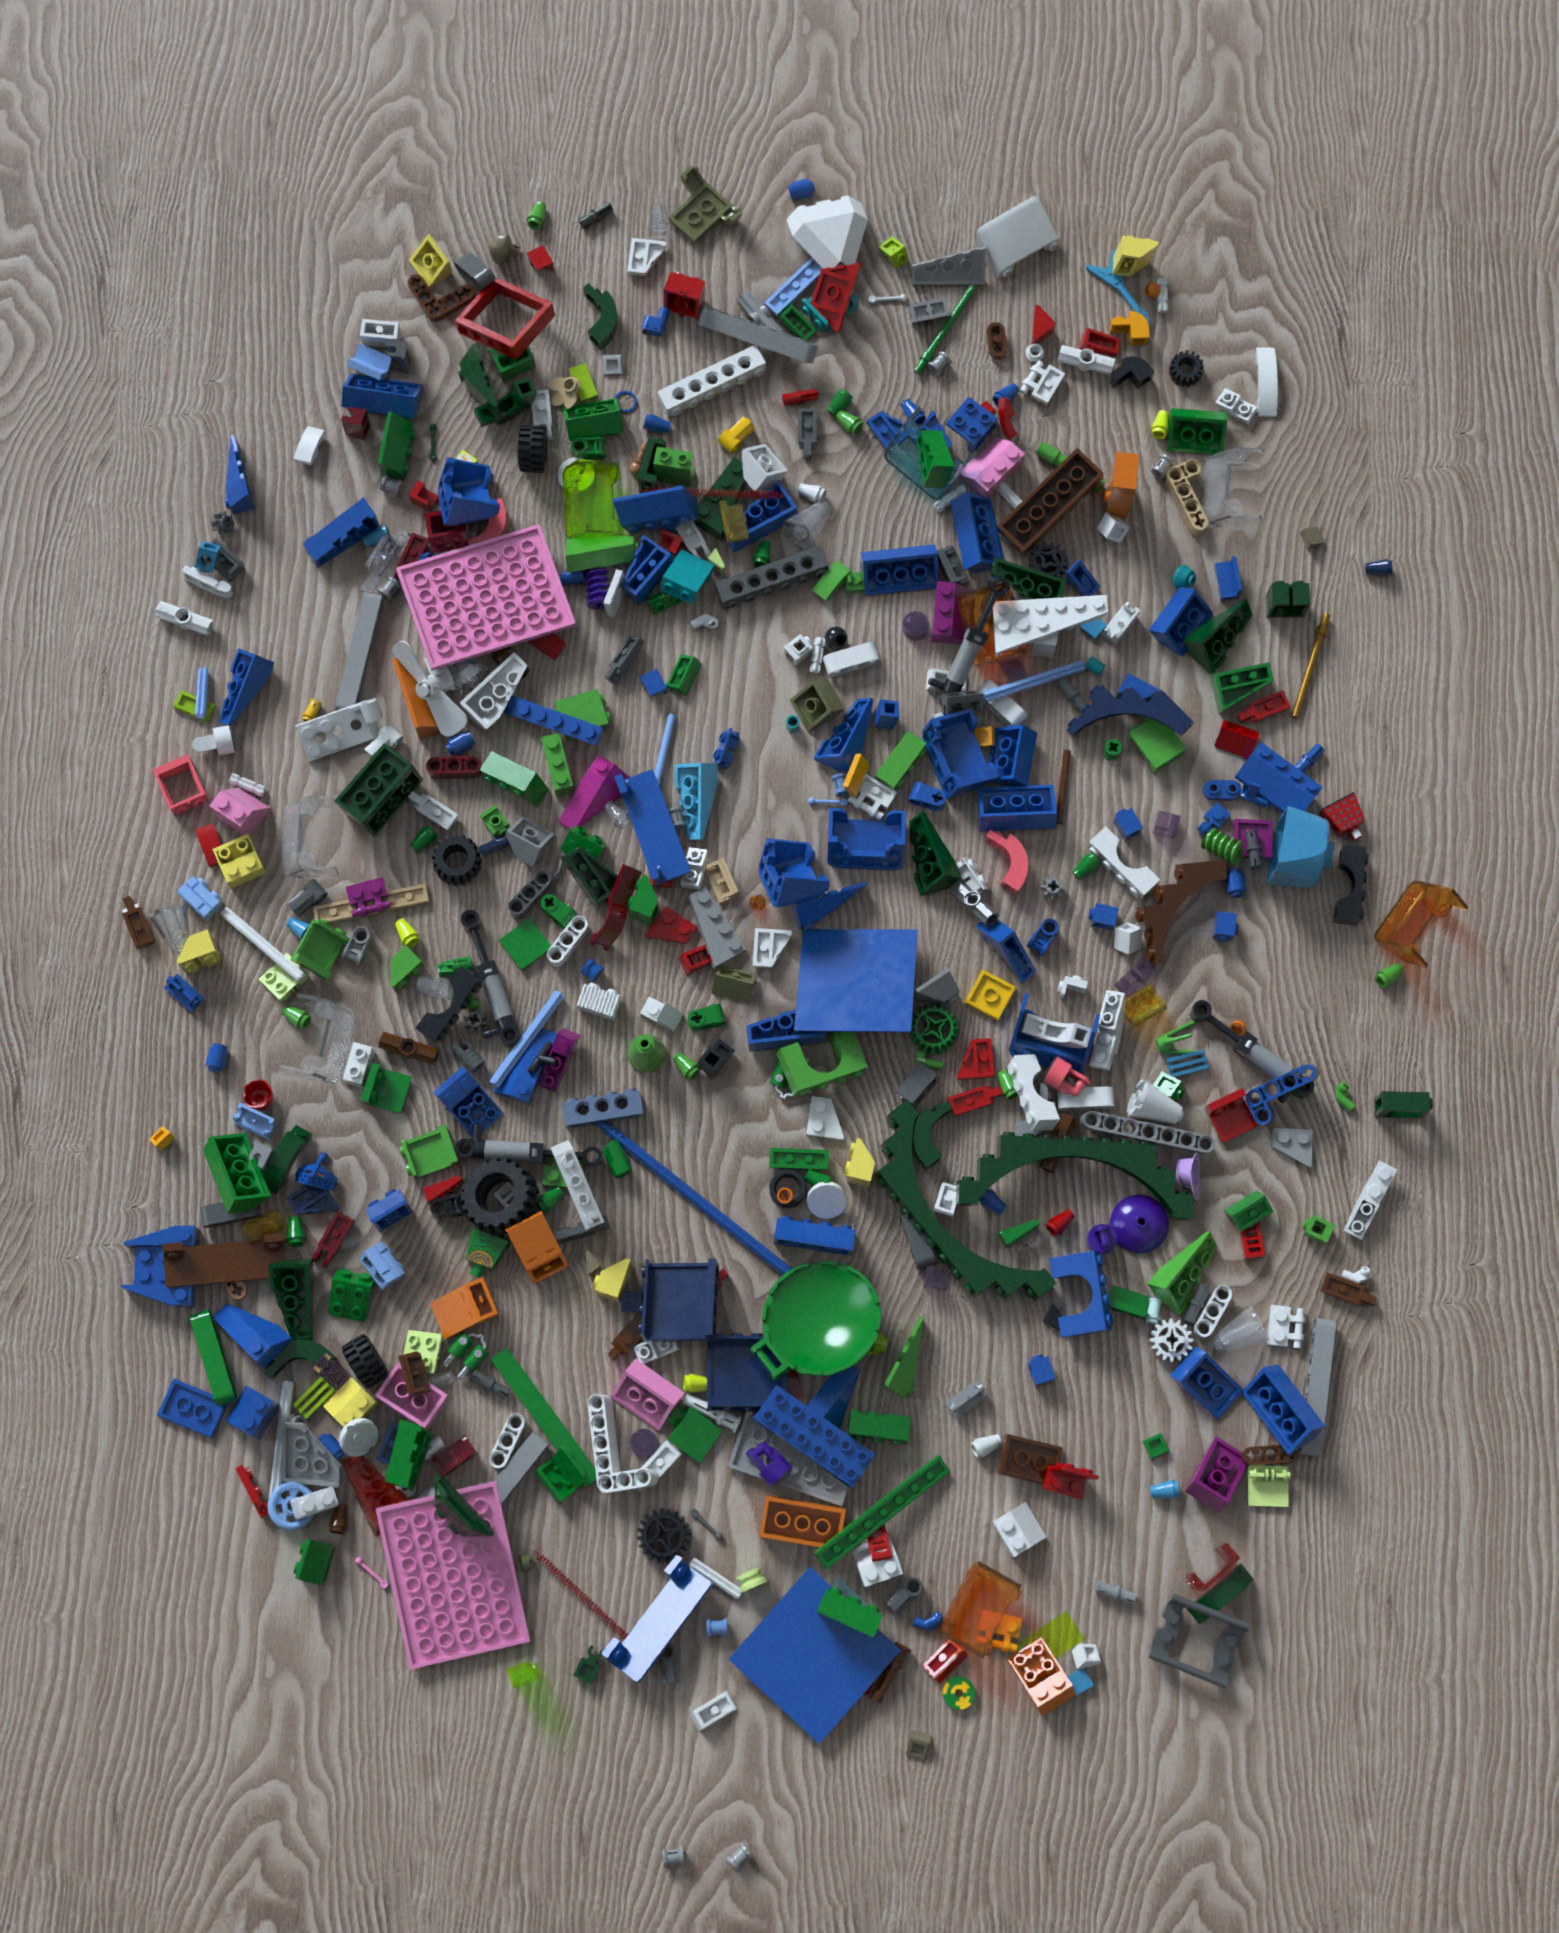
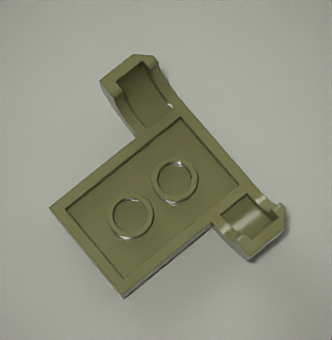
(703, 208)

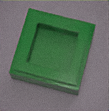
(1155, 1446)

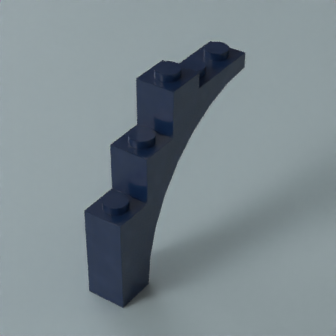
(1105, 705)

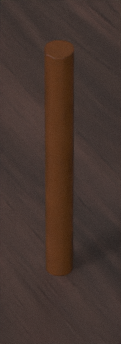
(1063, 786)

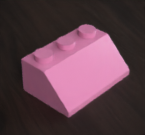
(993, 466)
(647, 1394)
(417, 1409)

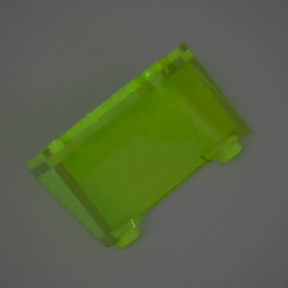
(590, 499)

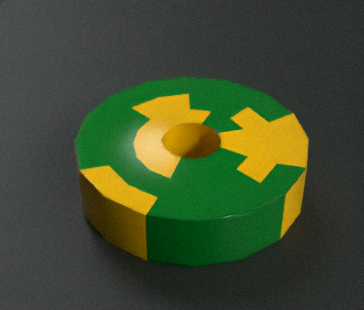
(949, 1693)

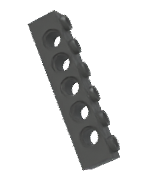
(795, 562)

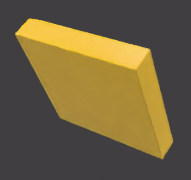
(990, 995)

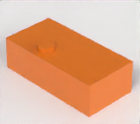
(1121, 484)
(800, 1521)

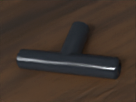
(542, 1058)

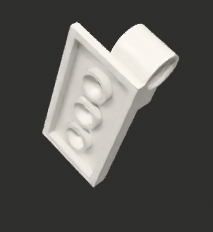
(365, 711)

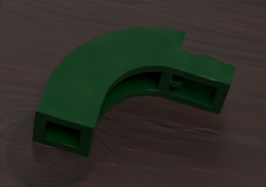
(606, 326)
(511, 405)
(922, 1145)
(284, 1156)
(296, 1350)
(1223, 1592)

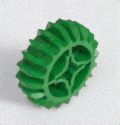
(919, 1038)

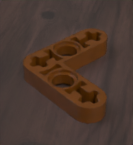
(440, 304)
(1256, 1461)

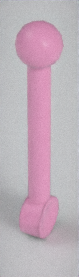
(383, 1583)

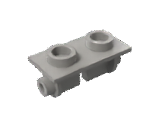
(966, 1399)

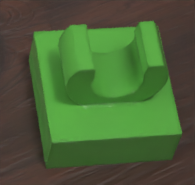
(855, 583)

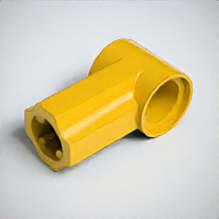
(733, 438)

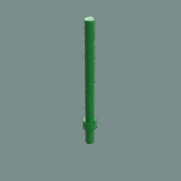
(926, 357)

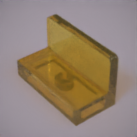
(733, 522)

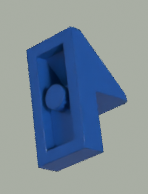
(1082, 579)

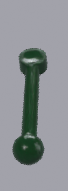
(432, 456)

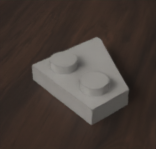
(1294, 1143)

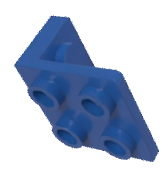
(972, 423)

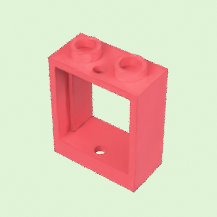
(173, 768)

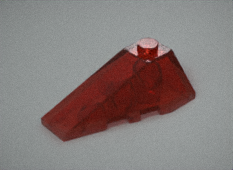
(370, 1489)

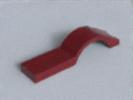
(617, 912)

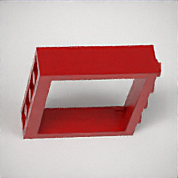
(493, 340)

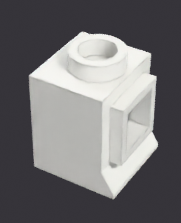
(798, 656)

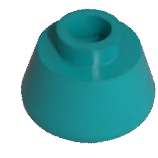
(1183, 577)

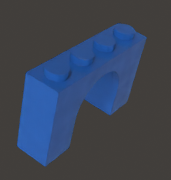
(1097, 1316)

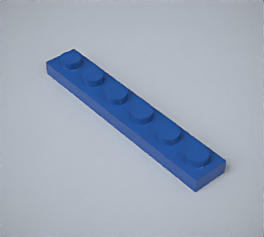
(554, 720)

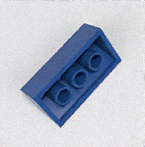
(382, 395)
(656, 509)
(976, 532)
(900, 569)
(1279, 780)
(1016, 808)
(814, 1236)
(1283, 1408)

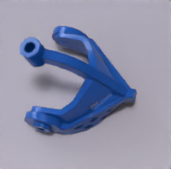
(328, 1182)

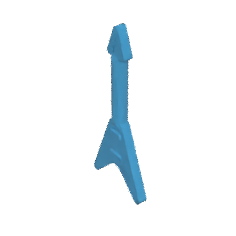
(1117, 283)

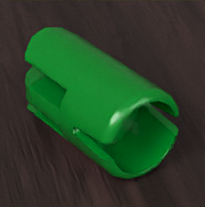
(616, 1159)

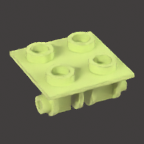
(280, 982)
(428, 1345)
(1268, 1486)

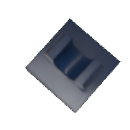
(631, 1301)

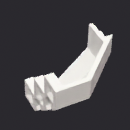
(830, 230)

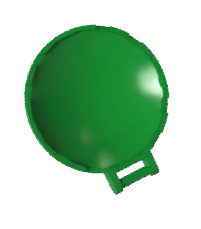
(819, 1320)

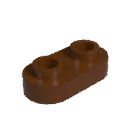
(996, 342)

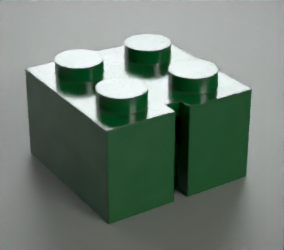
(1287, 599)

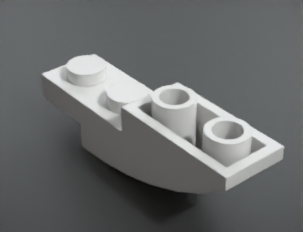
(1110, 1030)
(1370, 1199)

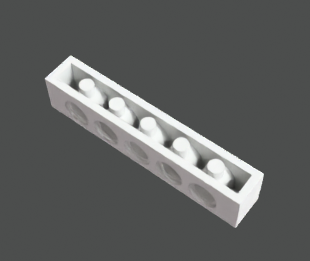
(716, 372)

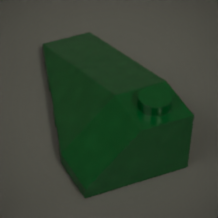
(477, 380)
(1214, 638)
(293, 1289)

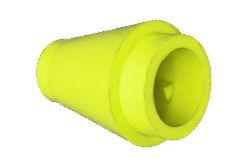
(1160, 427)
(406, 933)
(694, 1383)

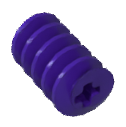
(596, 587)

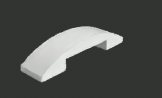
(1267, 382)

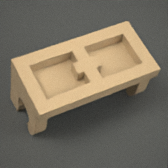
(721, 881)

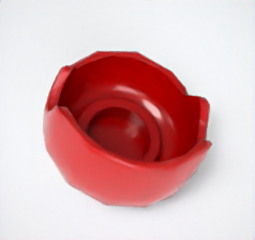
(258, 1094)

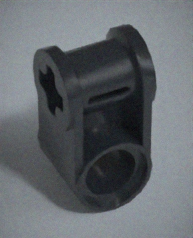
(451, 1207)

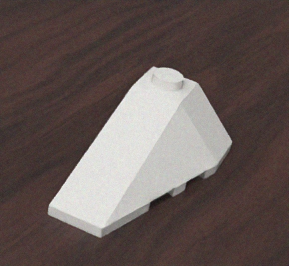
(492, 695)

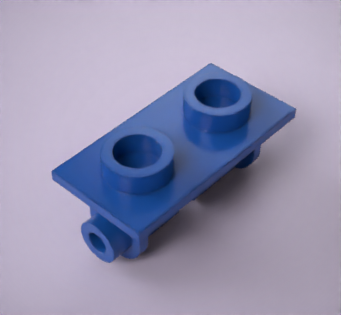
(727, 741)
(183, 992)

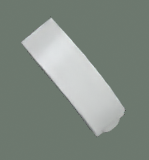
(1056, 1033)

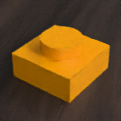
(985, 736)
(161, 1138)

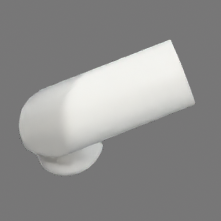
(1357, 1277)

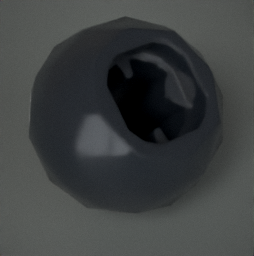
(836, 638)

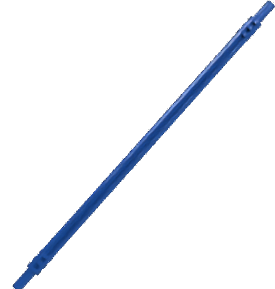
(695, 1198)

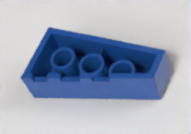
(766, 516)
(341, 533)
(780, 1032)

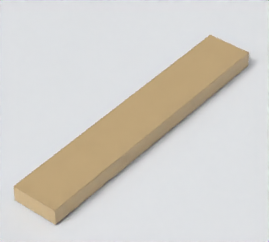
(398, 900)

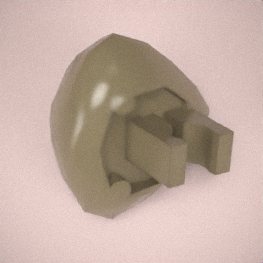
(501, 246)

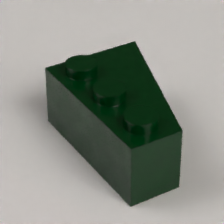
(590, 874)

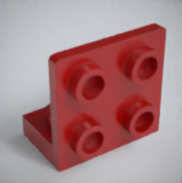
(1231, 1115)
(1067, 1479)

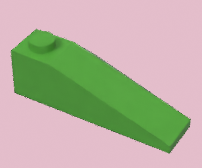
(1178, 1277)
(904, 1370)

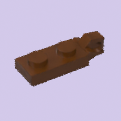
(137, 924)
(1347, 1290)
(627, 1338)

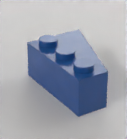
(646, 570)

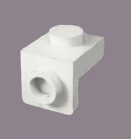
(1076, 983)

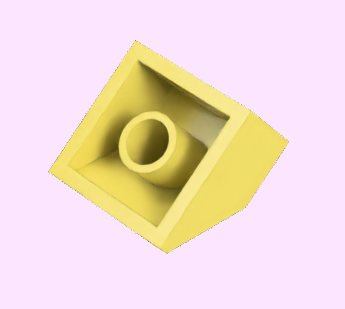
(613, 1280)
(350, 1402)

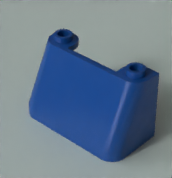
(465, 492)
(957, 753)
(866, 842)
(788, 873)

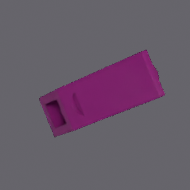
(563, 1050)

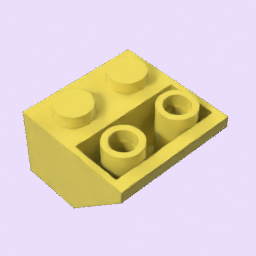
(1133, 255)
(239, 861)
(198, 952)
(861, 1167)

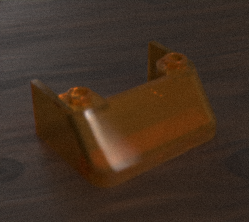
(1412, 915)

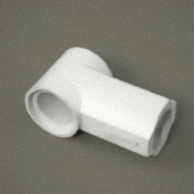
(387, 735)

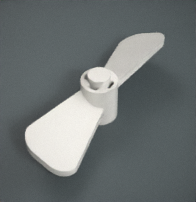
(446, 713)

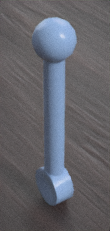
(811, 801)

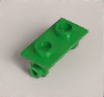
(661, 602)

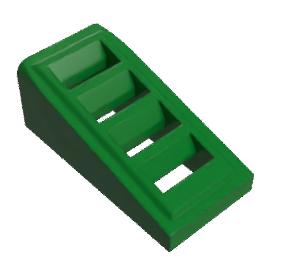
(801, 320)
(1015, 1233)

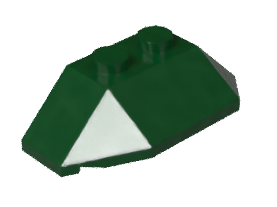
(458, 1511)

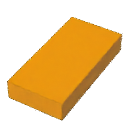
(856, 775)

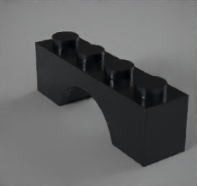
(1352, 861)
(464, 985)

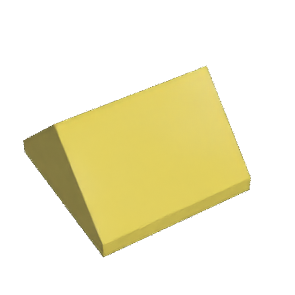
(431, 262)

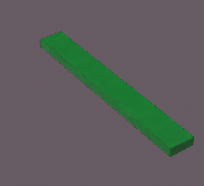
(541, 1410)
(881, 1512)

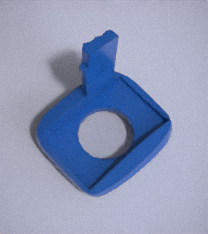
(1249, 794)

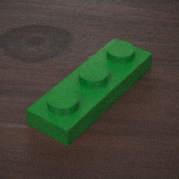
(798, 1159)

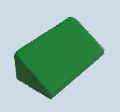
(684, 674)

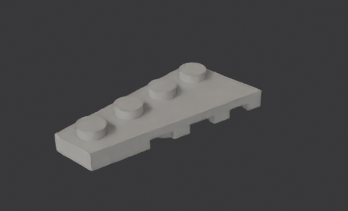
(954, 269)
(719, 936)

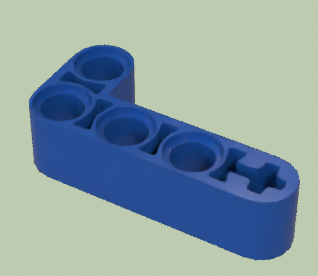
(1283, 1088)

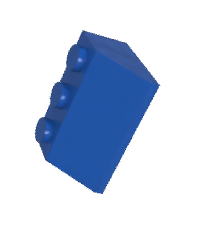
(1179, 619)
(1013, 754)

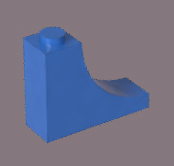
(1009, 948)

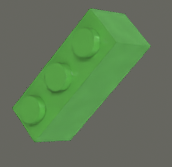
(901, 761)
(557, 764)

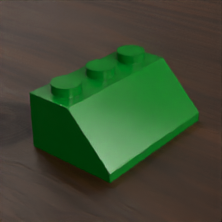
(593, 419)
(1196, 431)
(396, 447)
(850, 1612)

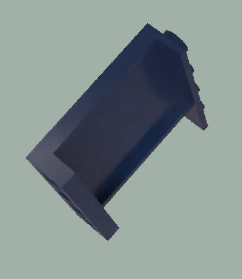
(679, 1301)
(736, 1376)

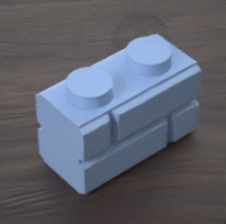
(200, 898)
(382, 1265)

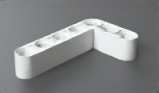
(611, 1451)

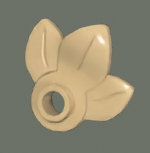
(562, 393)

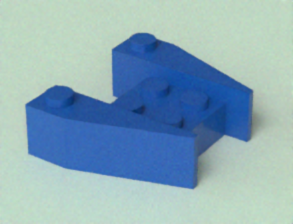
(149, 1266)

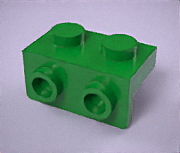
(579, 837)

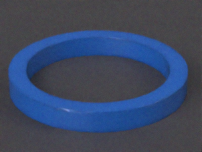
(635, 400)

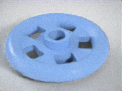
(275, 1499)

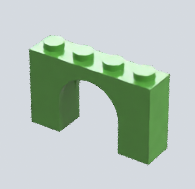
(804, 1078)

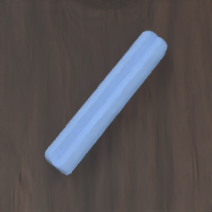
(201, 696)

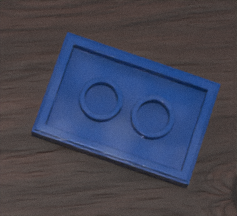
(192, 1408)

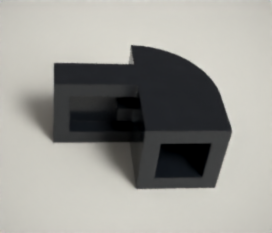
(1133, 368)
(715, 1058)

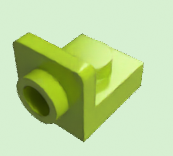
(894, 251)

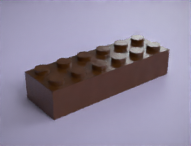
(1050, 502)

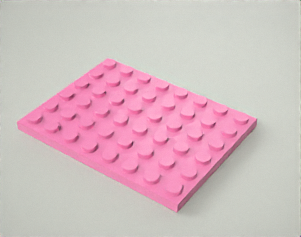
(485, 597)
(450, 1588)

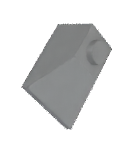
(529, 840)
(938, 990)

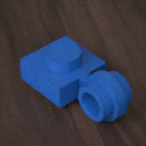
(1215, 816)

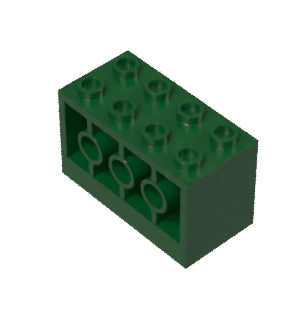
(379, 790)

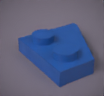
(884, 427)

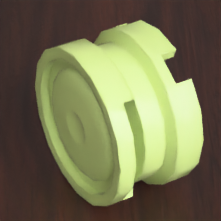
(751, 1579)

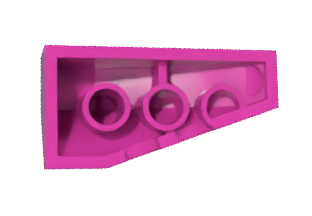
(593, 793)

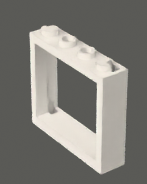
(577, 1184)

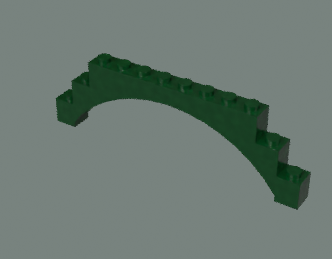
(1133, 1159)
(971, 1269)

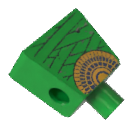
(484, 1251)

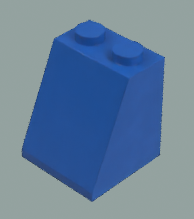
(252, 1412)

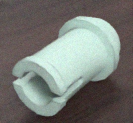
(1153, 1311)

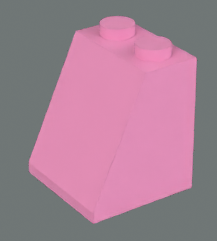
(239, 810)

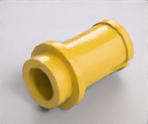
(311, 711)

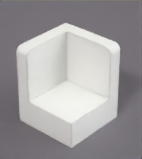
(1113, 527)
(1128, 938)

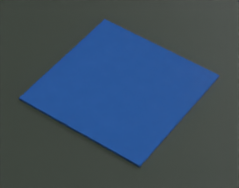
(856, 980)
(810, 1660)

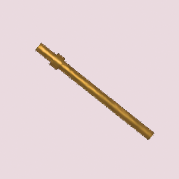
(1320, 633)

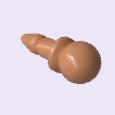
(635, 466)

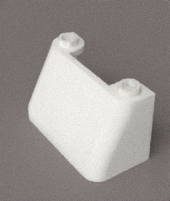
(1016, 236)

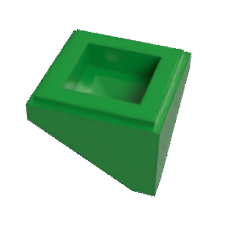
(676, 1416)

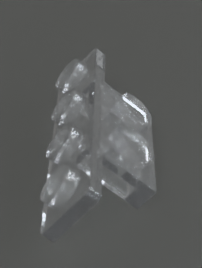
(382, 559)

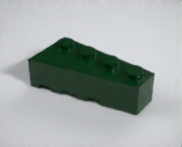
(708, 508)

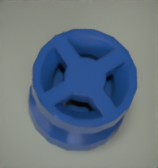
(592, 970)

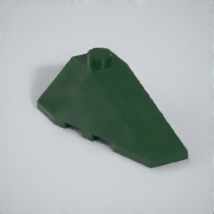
(1029, 582)
(934, 863)

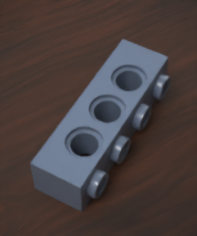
(633, 1110)

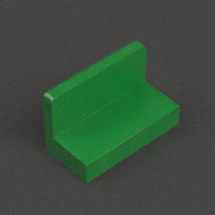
(1249, 1210)
(1128, 1302)

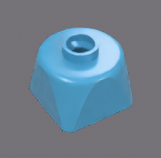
(1300, 849)

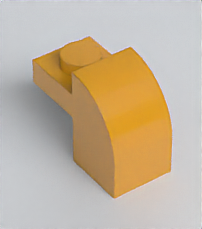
(1135, 325)

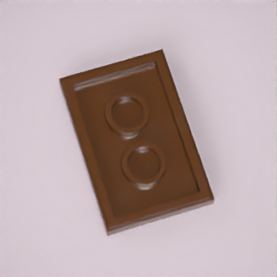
(1027, 1458)

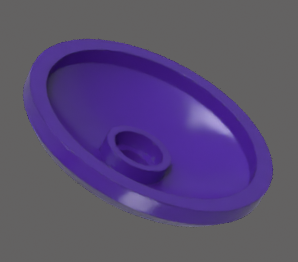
(1138, 1237)

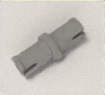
(1115, 1592)

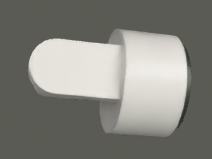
(221, 740)

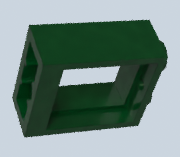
(1402, 1104)

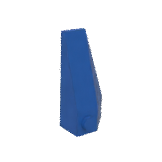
(237, 486)
(847, 737)
(254, 1334)
(835, 1396)

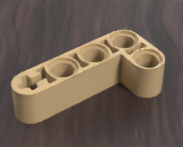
(1190, 499)

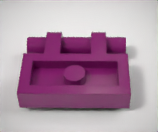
(367, 892)

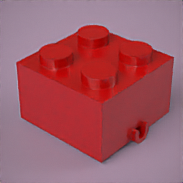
(684, 294)

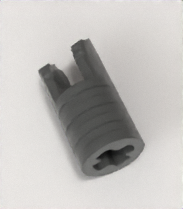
(470, 1057)

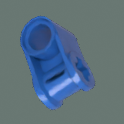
(924, 796)
(1041, 939)

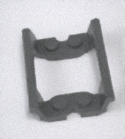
(1222, 1655)

